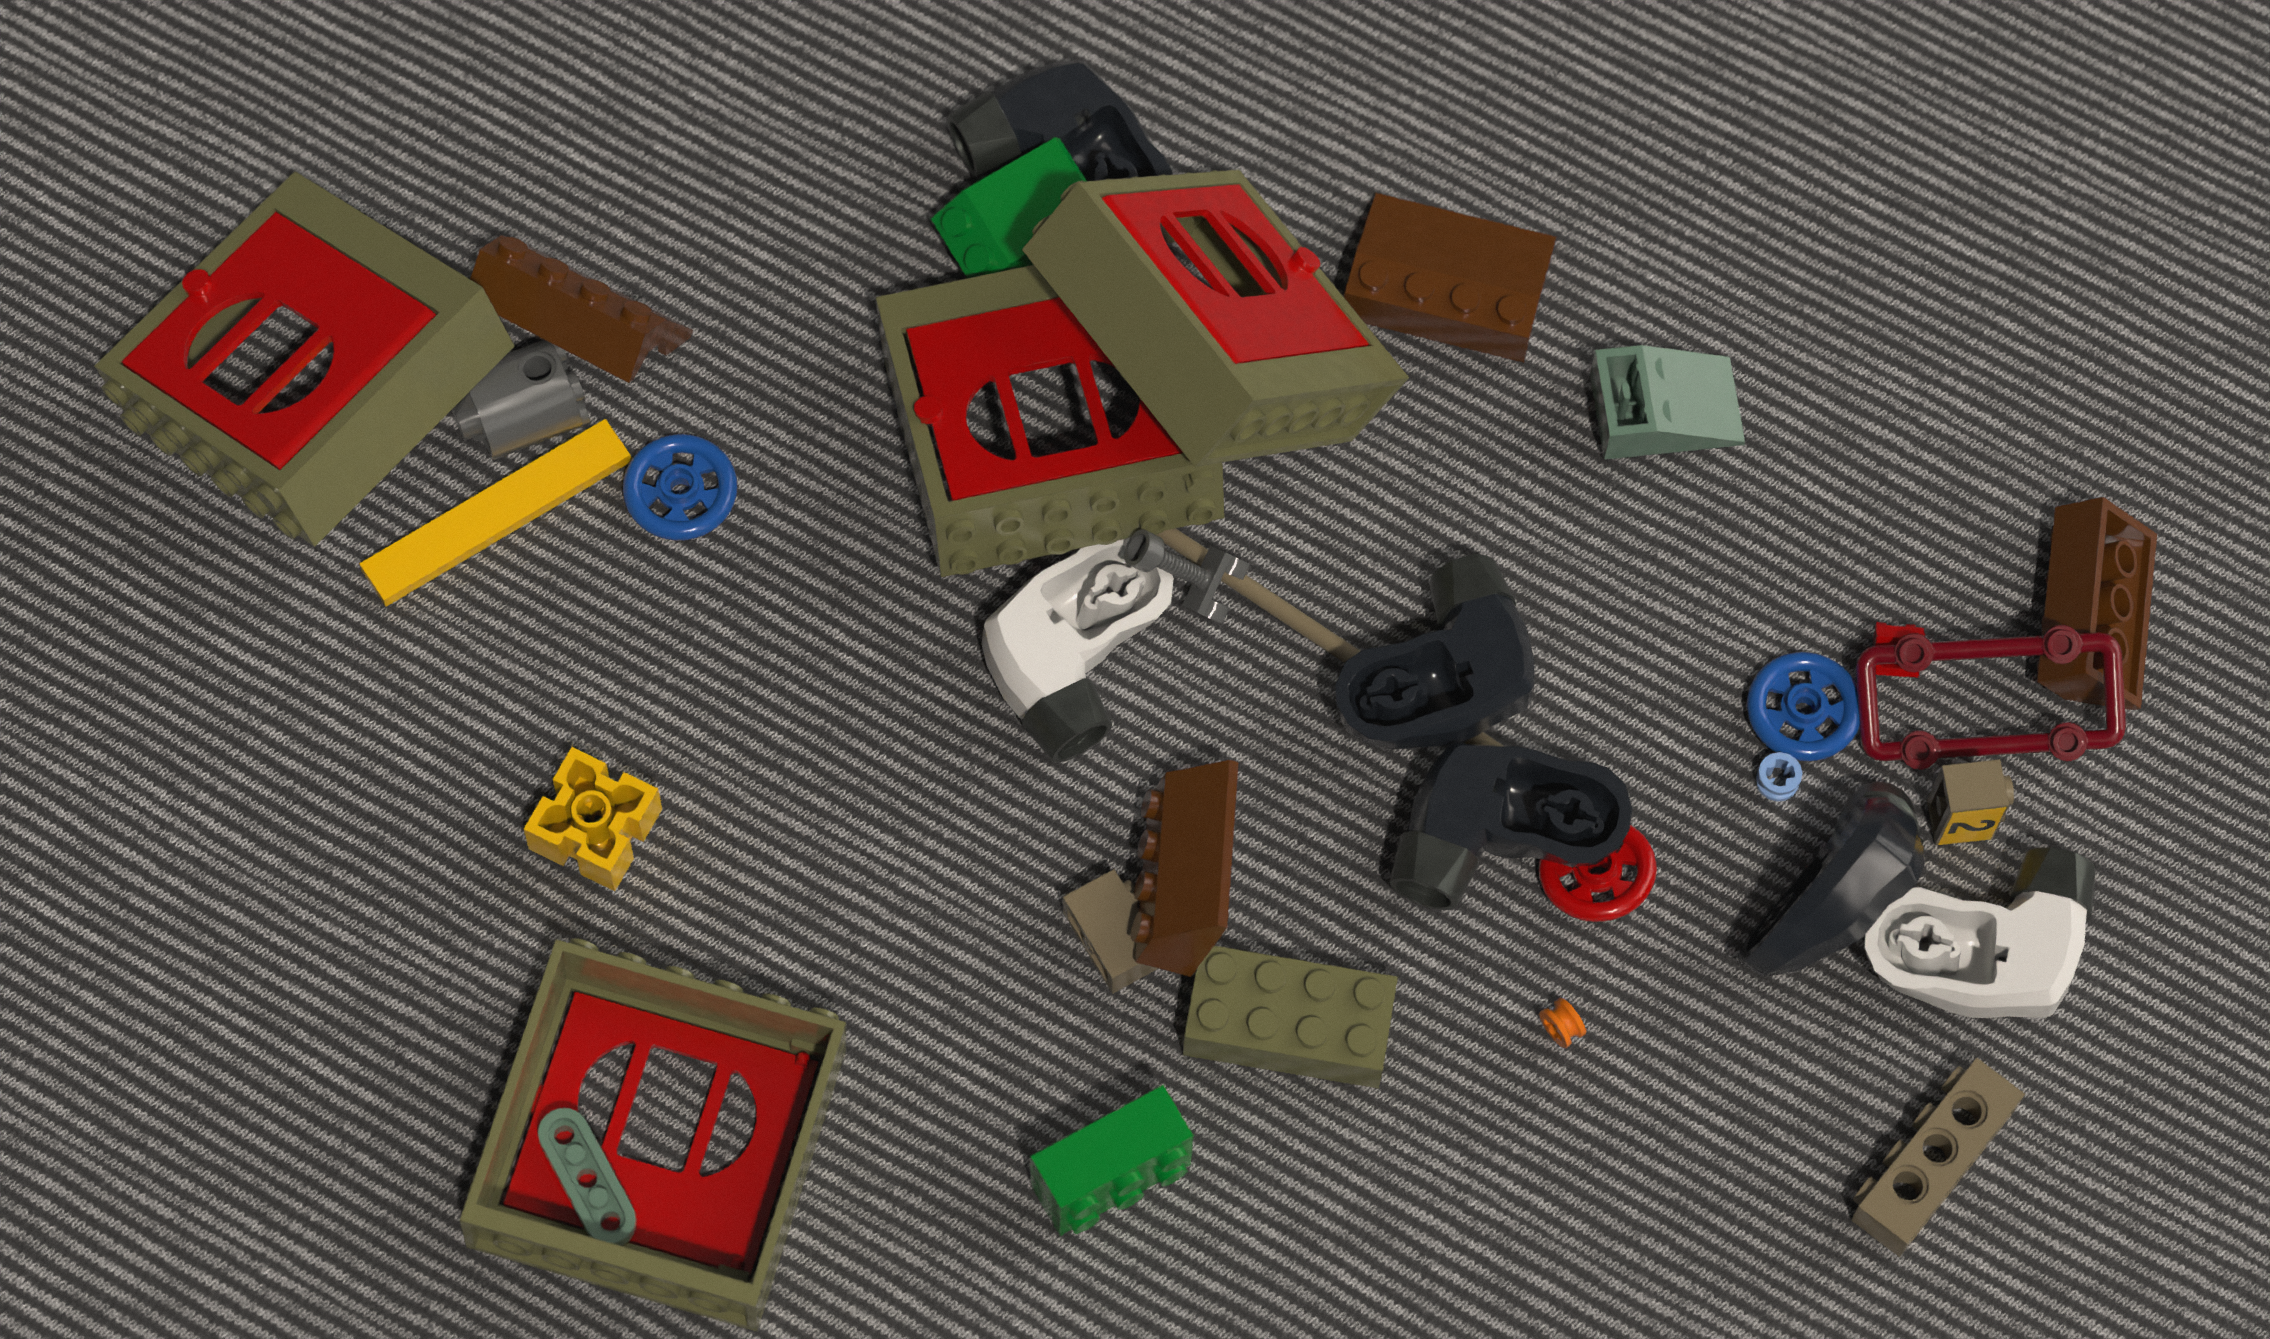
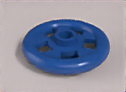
(675, 524)
(1822, 673)

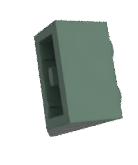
(1663, 401)

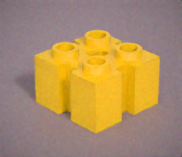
(583, 792)

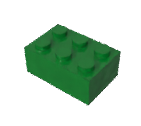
(1112, 1162)

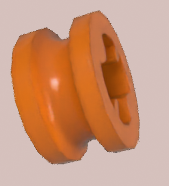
(1562, 1023)

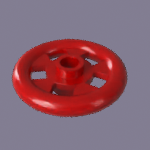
(1627, 894)

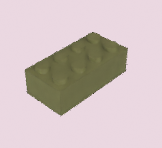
(1290, 1016)

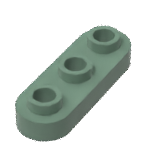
(582, 1158)

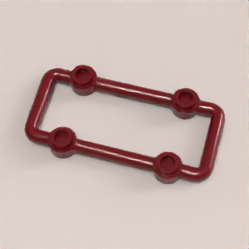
(2065, 740)

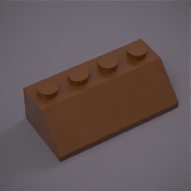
(2103, 585)
(1185, 866)

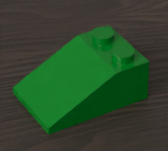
(997, 215)

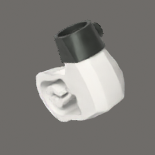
(1059, 631)
(1989, 957)

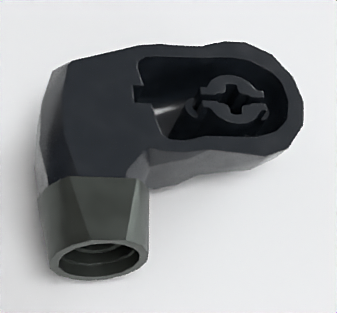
(1062, 103)
(1446, 680)
(1511, 807)
(1844, 887)

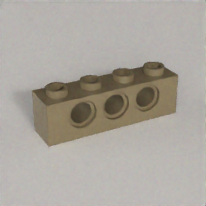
(1898, 1221)

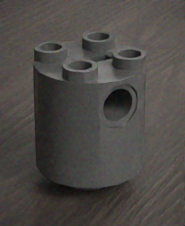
(523, 401)

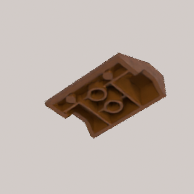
(1449, 277)
(573, 308)

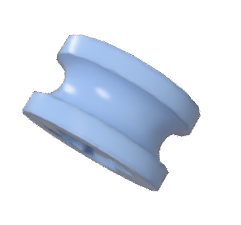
(1791, 767)

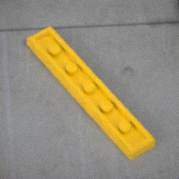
(495, 512)

